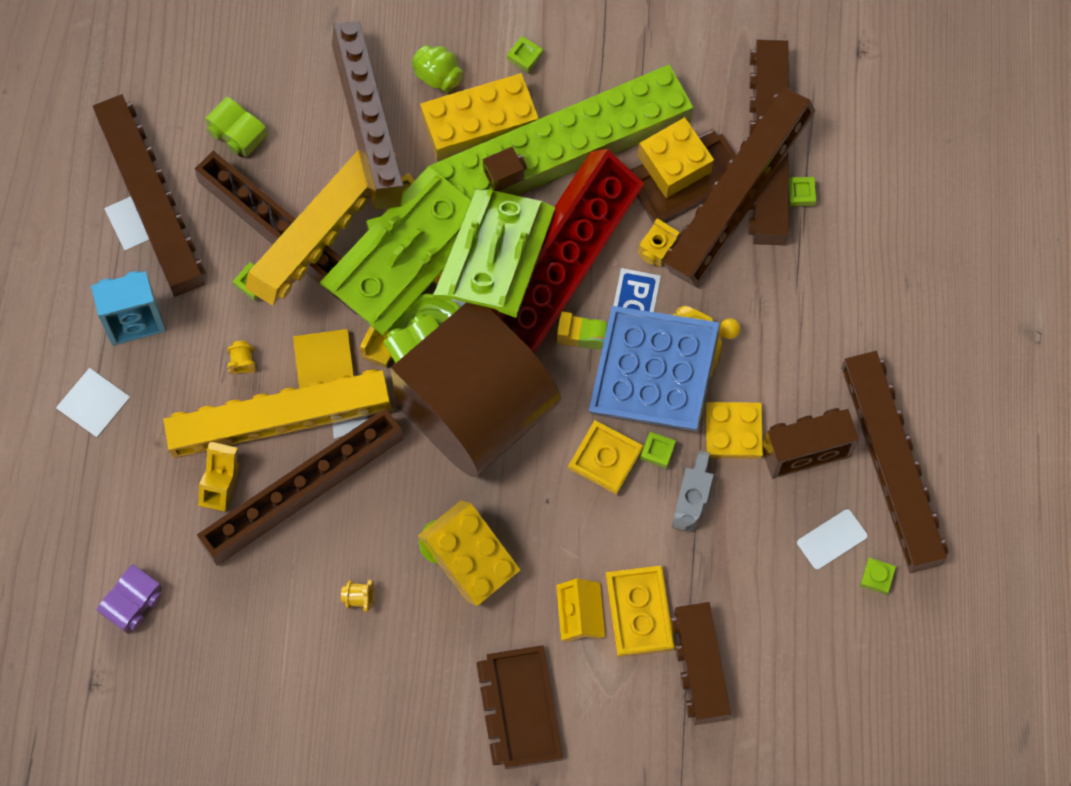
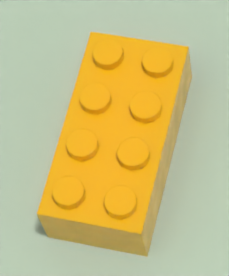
(476, 115)

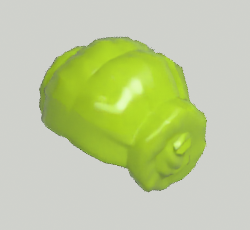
(437, 67)

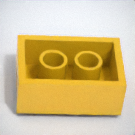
(468, 552)

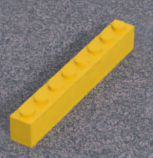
(310, 233)
(277, 413)

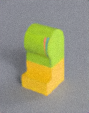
(581, 331)

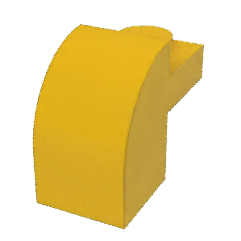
(219, 478)

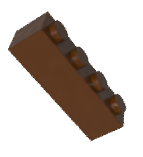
(701, 664)

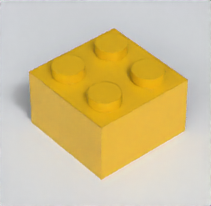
(675, 157)

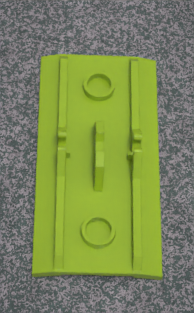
(495, 251)
(400, 252)

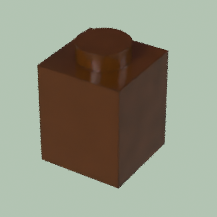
(504, 169)

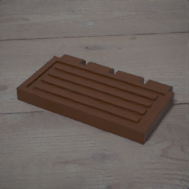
(665, 208)
(523, 708)

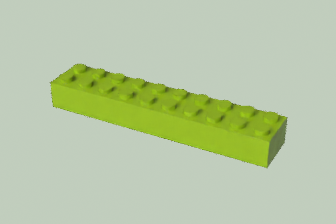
(565, 138)

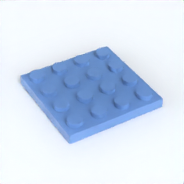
(655, 368)

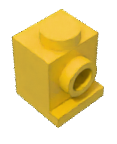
(663, 234)

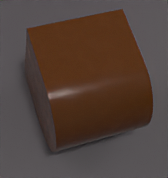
(473, 388)

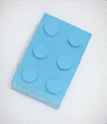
(128, 307)

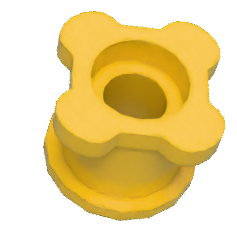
(241, 358)
(358, 595)

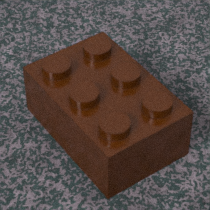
(809, 442)

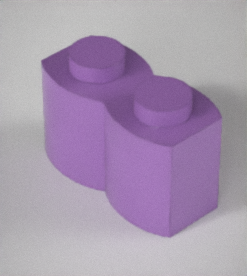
(130, 599)

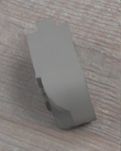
(693, 494)

